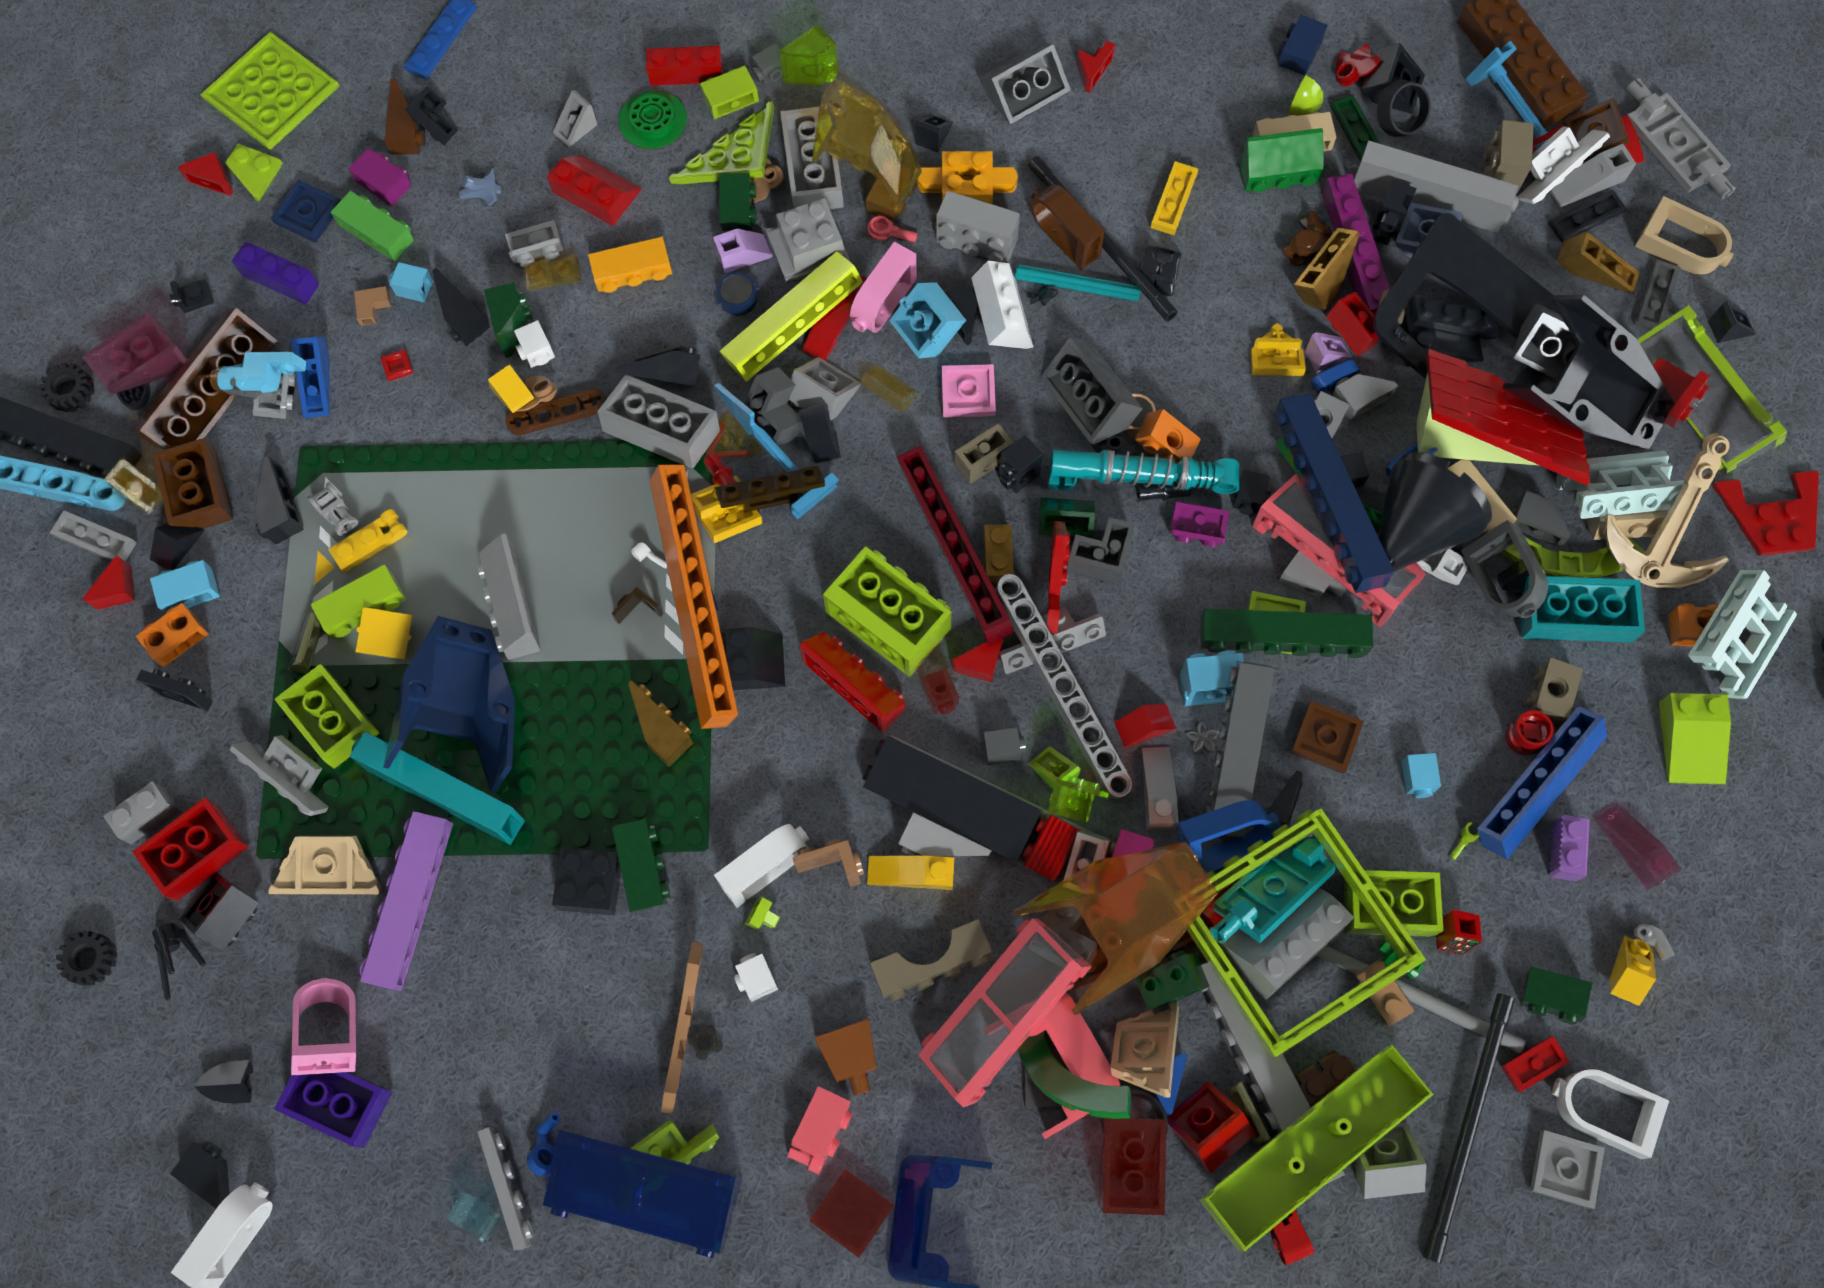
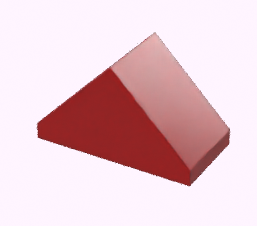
(208, 173)
(112, 586)
(979, 662)
(1145, 724)

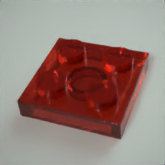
(852, 1213)

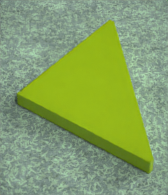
(734, 153)

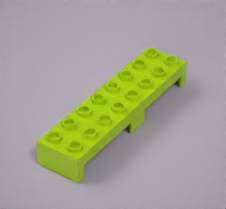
(1315, 1148)

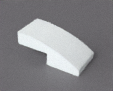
(1446, 566)

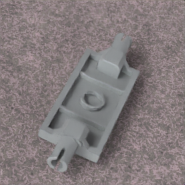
(1678, 141)

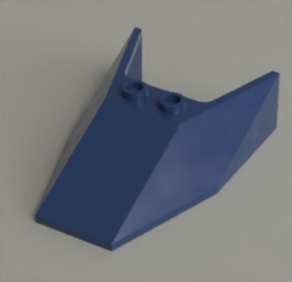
(459, 692)

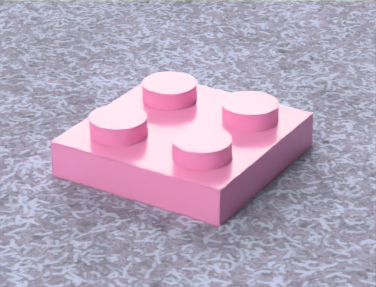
(968, 390)

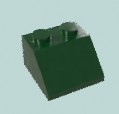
(507, 313)

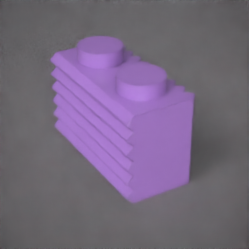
(1569, 848)

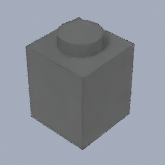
(1003, 746)

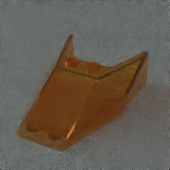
(1133, 908)

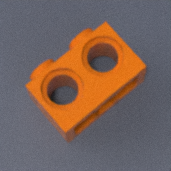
(175, 640)

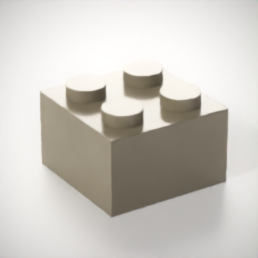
(1510, 152)

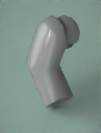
(1656, 938)

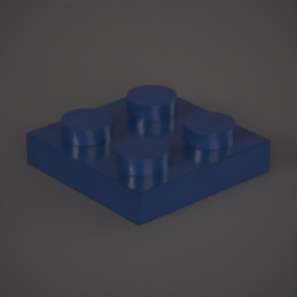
(305, 211)

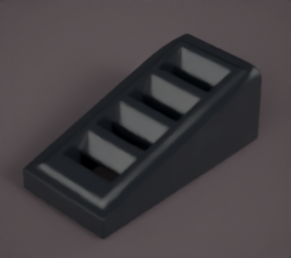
(1287, 799)

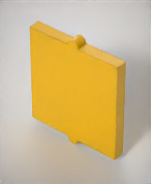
(384, 633)

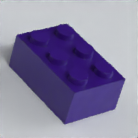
(335, 1104)

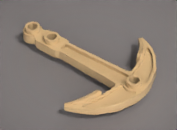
(1672, 529)

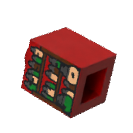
(1459, 933)

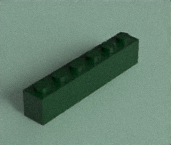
(1286, 632)

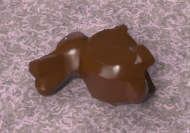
(1308, 242)

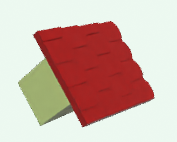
(1476, 419)

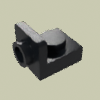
(191, 296)

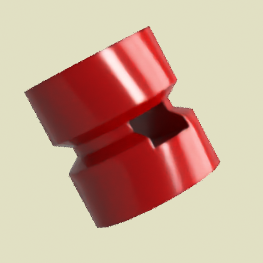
(1529, 732)

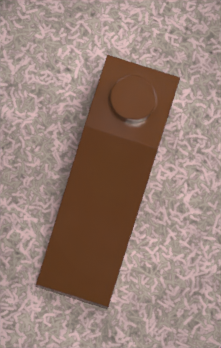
(401, 132)

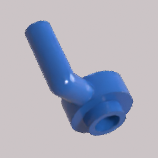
(543, 1150)

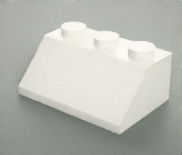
(1001, 306)

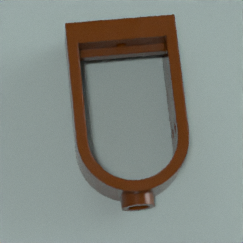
(1067, 224)

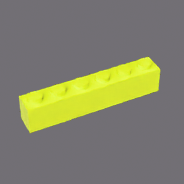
(791, 316)

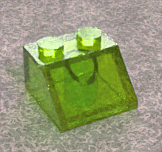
(810, 59)

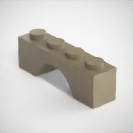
(897, 975)

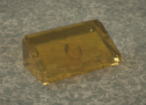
(889, 388)

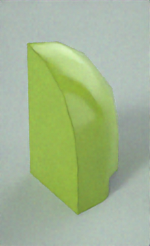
(1307, 98)

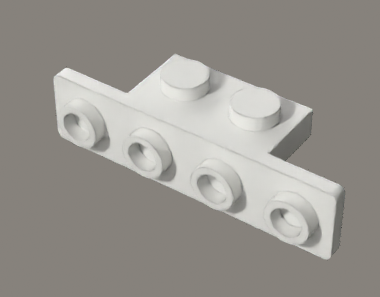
(1557, 159)

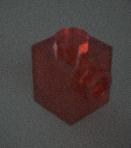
(940, 692)

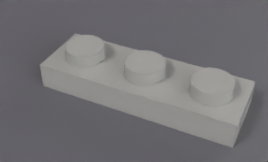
(92, 537)

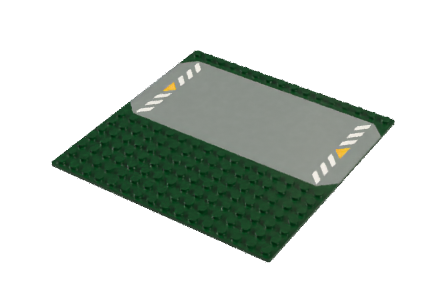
(576, 729)

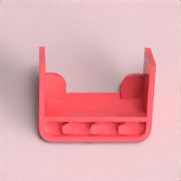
(1078, 1050)

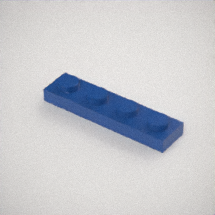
(440, 37)

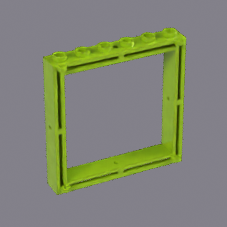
(1365, 890)

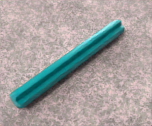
(1077, 283)

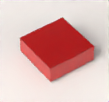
(396, 365)

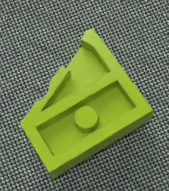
(253, 169)

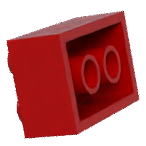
(190, 849)

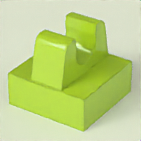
(761, 915)

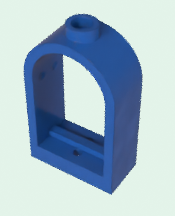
(1222, 822)

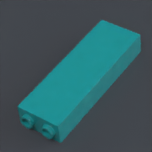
(439, 789)

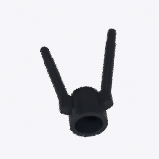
(167, 941)

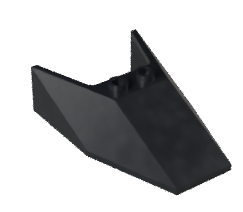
(1606, 382)

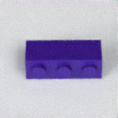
(275, 272)

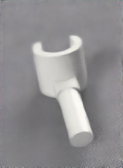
(641, 551)

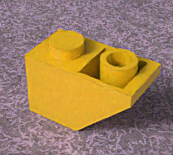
(1633, 971)

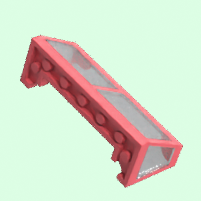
(1293, 517)
(1002, 1011)

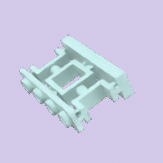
(1649, 488)
(1727, 624)

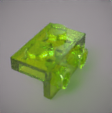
(1074, 798)

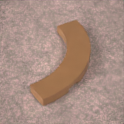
(682, 1029)

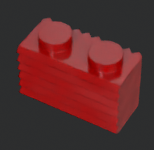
(1354, 323)
(1051, 848)

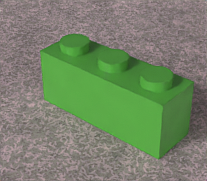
(373, 225)

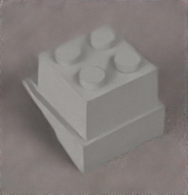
(805, 239)

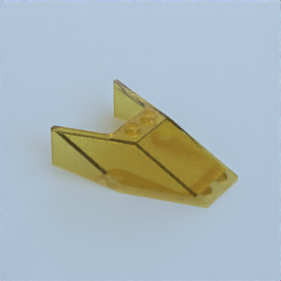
(865, 134)

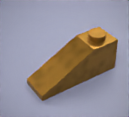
(1594, 261)
(1327, 270)

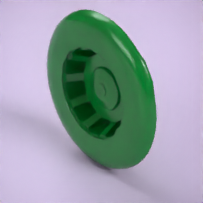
(650, 112)

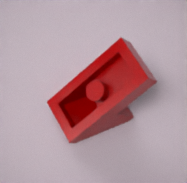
(1093, 66)

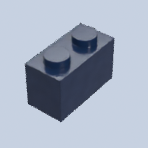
(1302, 44)

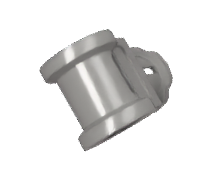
(331, 507)

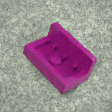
(1199, 523)

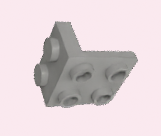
(534, 243)

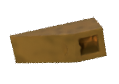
(659, 730)

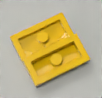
(719, 521)

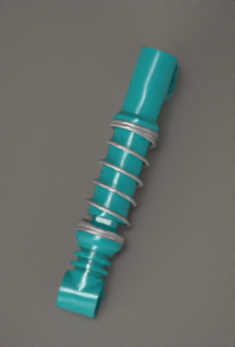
(1106, 466)

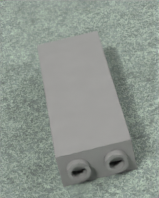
(1479, 198)

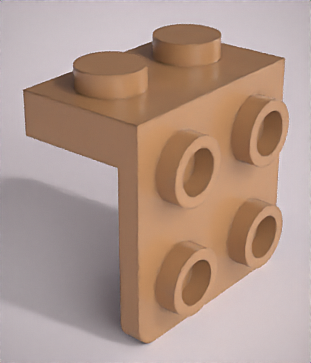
(833, 852)

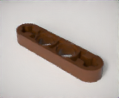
(555, 408)

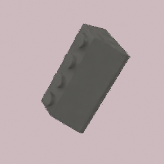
(1090, 391)

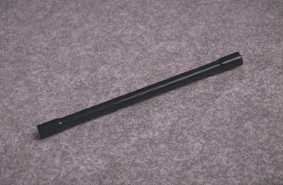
(1158, 301)
(1438, 1235)

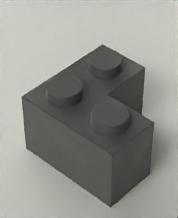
(769, 403)
(1102, 558)
(1064, 923)

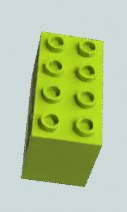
(888, 610)

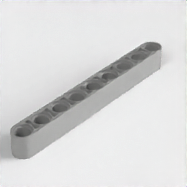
(1063, 700)

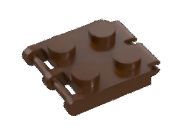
(1316, 1084)

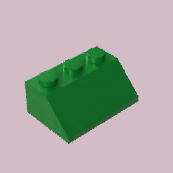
(1282, 160)

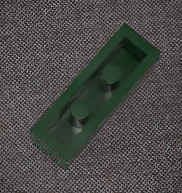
(641, 865)

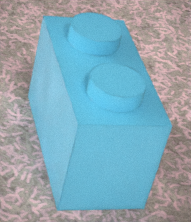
(185, 585)

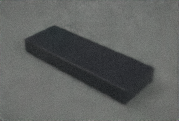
(1587, 216)

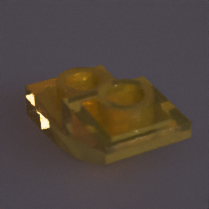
(547, 274)

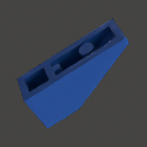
(315, 380)

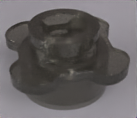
(696, 1040)

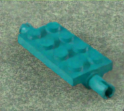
(1272, 891)

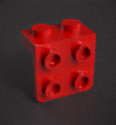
(1682, 389)

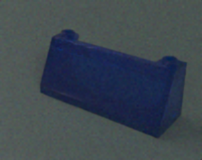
(641, 1192)

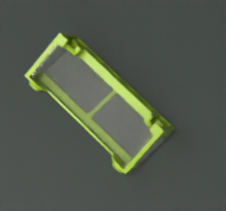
(1728, 404)

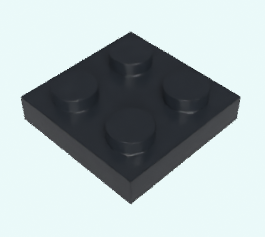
(181, 690)

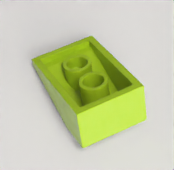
(1696, 737)

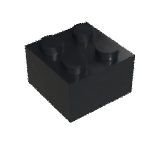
(587, 881)

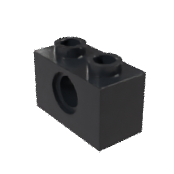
(1020, 464)

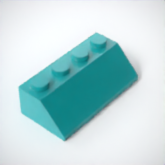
(1587, 611)

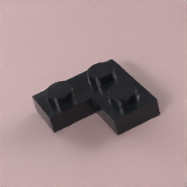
(426, 110)

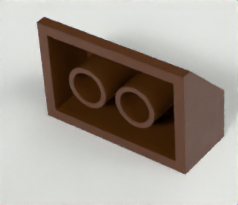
(192, 485)

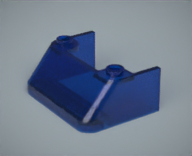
(910, 1228)

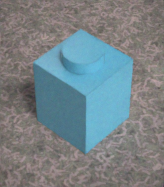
(411, 282)
(1421, 774)

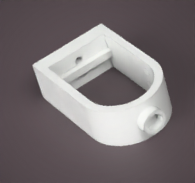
(761, 863)
(1648, 1122)
(224, 1237)

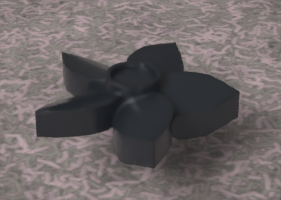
(1043, 294)

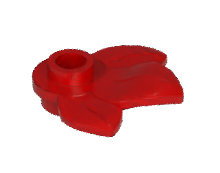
(1356, 65)

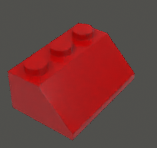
(592, 188)

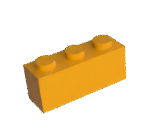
(630, 264)

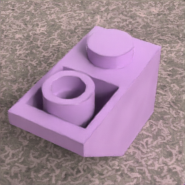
(740, 249)

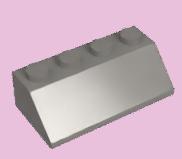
(508, 599)

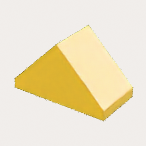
(510, 389)

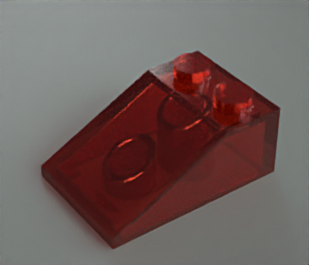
(1133, 1166)

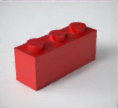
(683, 64)

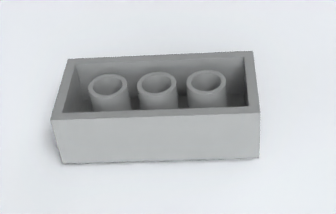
(807, 178)
(659, 421)

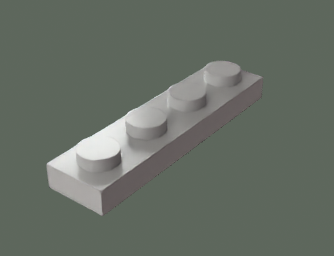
(510, 1200)

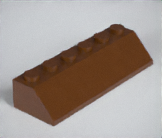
(189, 403)

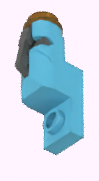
(257, 374)

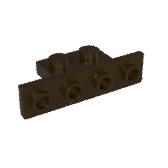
(769, 490)

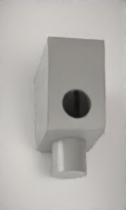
(1309, 578)

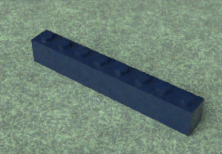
(1333, 493)

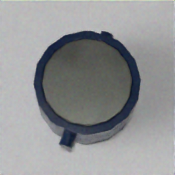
(737, 294)

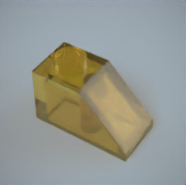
(134, 486)

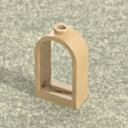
(1693, 221)

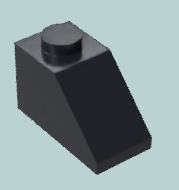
(966, 302)
(204, 1172)

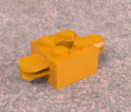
(979, 165)

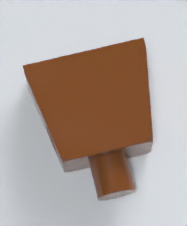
(850, 1054)

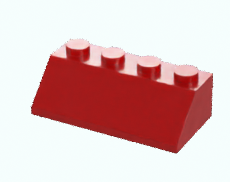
(852, 680)

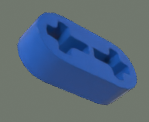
(1327, 380)

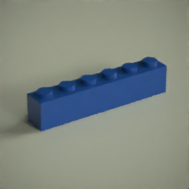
(1542, 782)

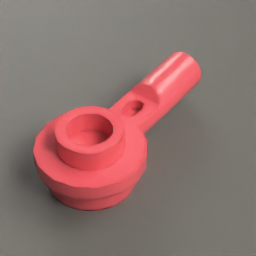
(881, 229)

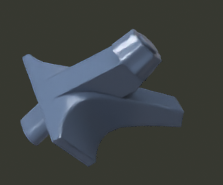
(481, 188)

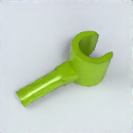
(1466, 838)

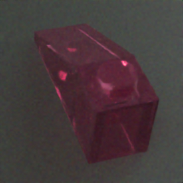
(1638, 847)

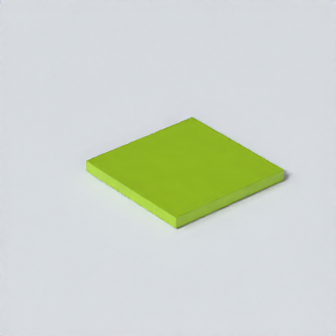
(270, 90)

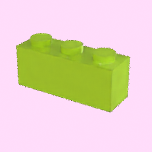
(343, 608)

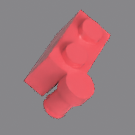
(819, 1128)

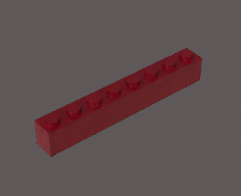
(955, 545)

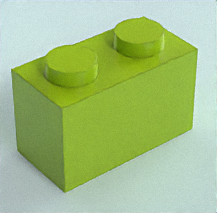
(729, 92)

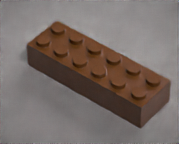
(1534, 65)

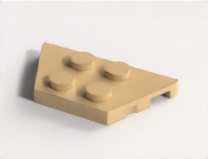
(326, 867)
(1146, 1050)

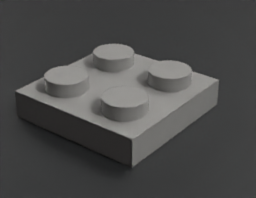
(1567, 1169)

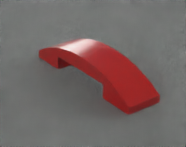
(827, 329)

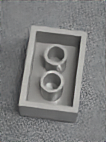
(977, 227)

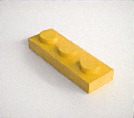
(1174, 198)

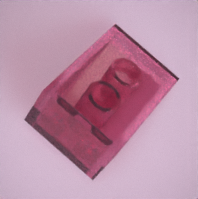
(135, 356)

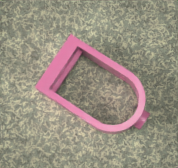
(884, 289)
(325, 1057)

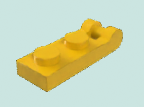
(368, 541)

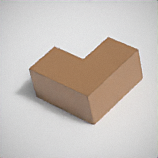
(369, 300)

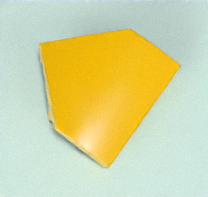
(1277, 354)

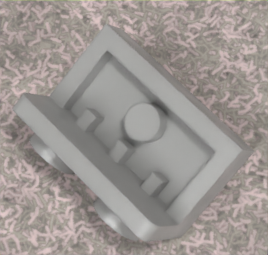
(276, 403)

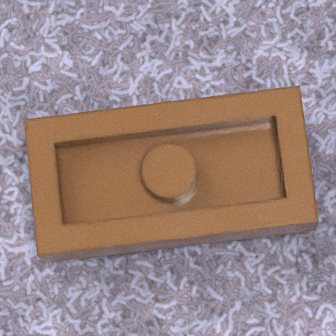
(1390, 999)

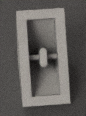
(575, 119)

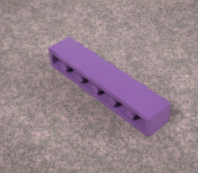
(406, 901)

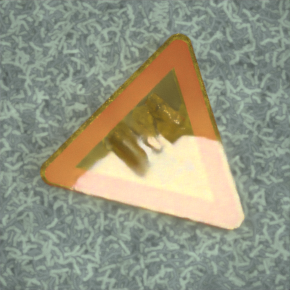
(732, 440)

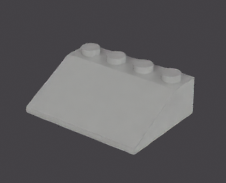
(1290, 945)

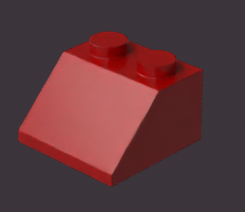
(1210, 1126)

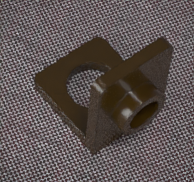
(629, 602)

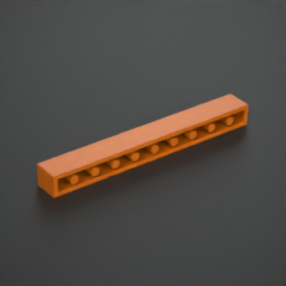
(693, 597)

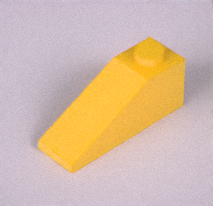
(911, 871)

